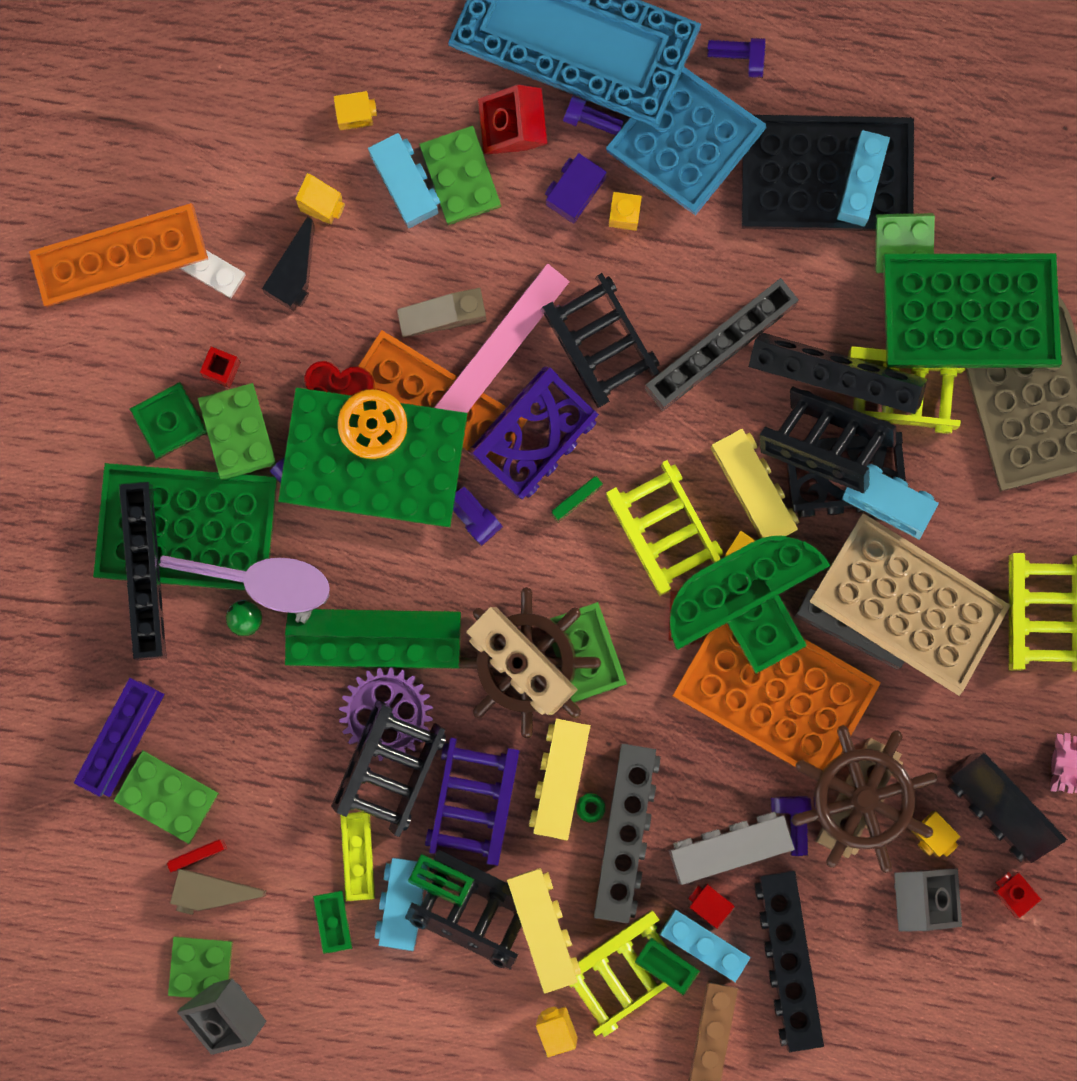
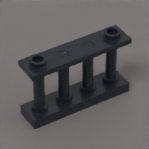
(586, 364)
(817, 460)
(371, 745)
(497, 894)

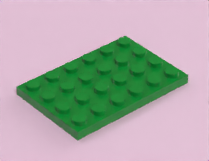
(972, 310)
(408, 485)
(196, 521)

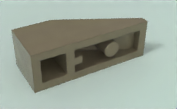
(442, 313)
(202, 892)

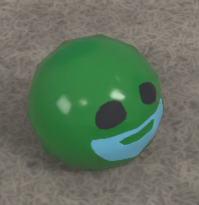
(243, 618)

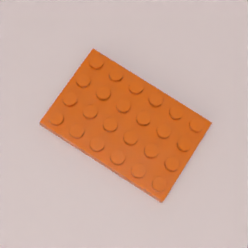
(784, 708)

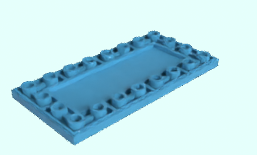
(599, 50)

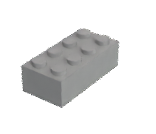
(730, 849)

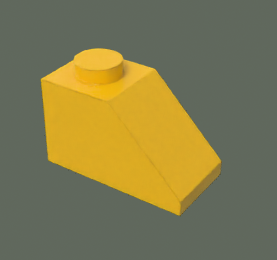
(319, 200)

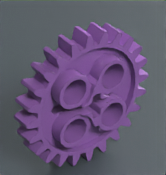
(364, 698)

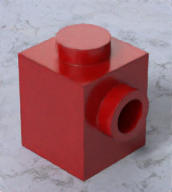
(1016, 893)

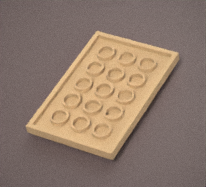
(910, 604)

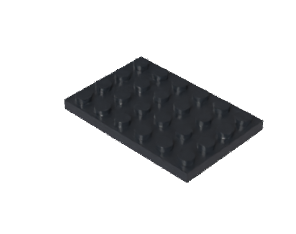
(802, 166)

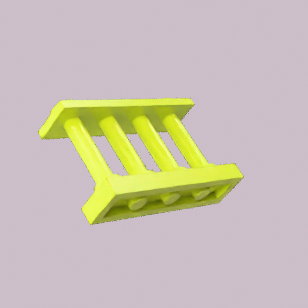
(942, 424)
(636, 526)
(1021, 626)
(598, 961)

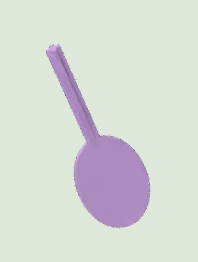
(273, 582)

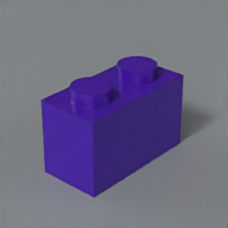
(575, 187)

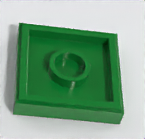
(168, 420)

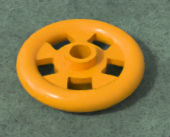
(375, 448)

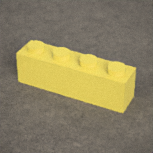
(753, 486)
(561, 779)
(542, 930)

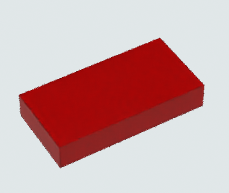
(196, 855)

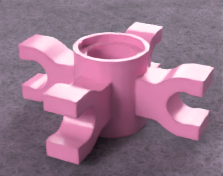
(1064, 764)

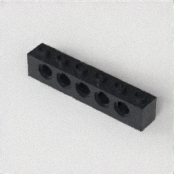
(838, 373)
(143, 571)
(810, 1034)

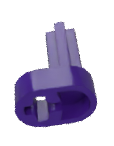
(741, 50)
(579, 111)
(794, 805)

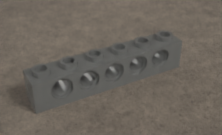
(721, 344)
(606, 906)

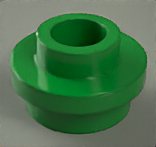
(597, 800)

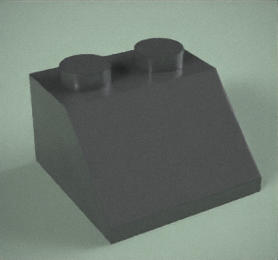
(928, 900)
(223, 1017)

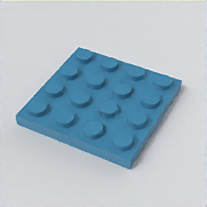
(694, 144)

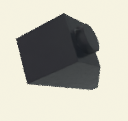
(291, 275)

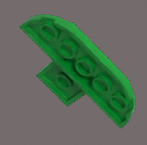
(745, 595)

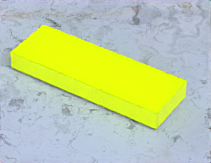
(357, 856)

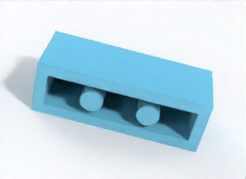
(863, 178)
(404, 180)
(894, 502)
(395, 929)
(704, 945)

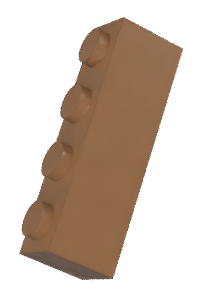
(713, 1032)

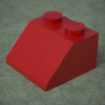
(512, 120)

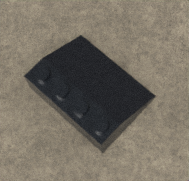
(1004, 808)

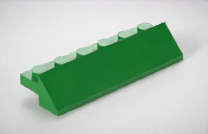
(374, 639)

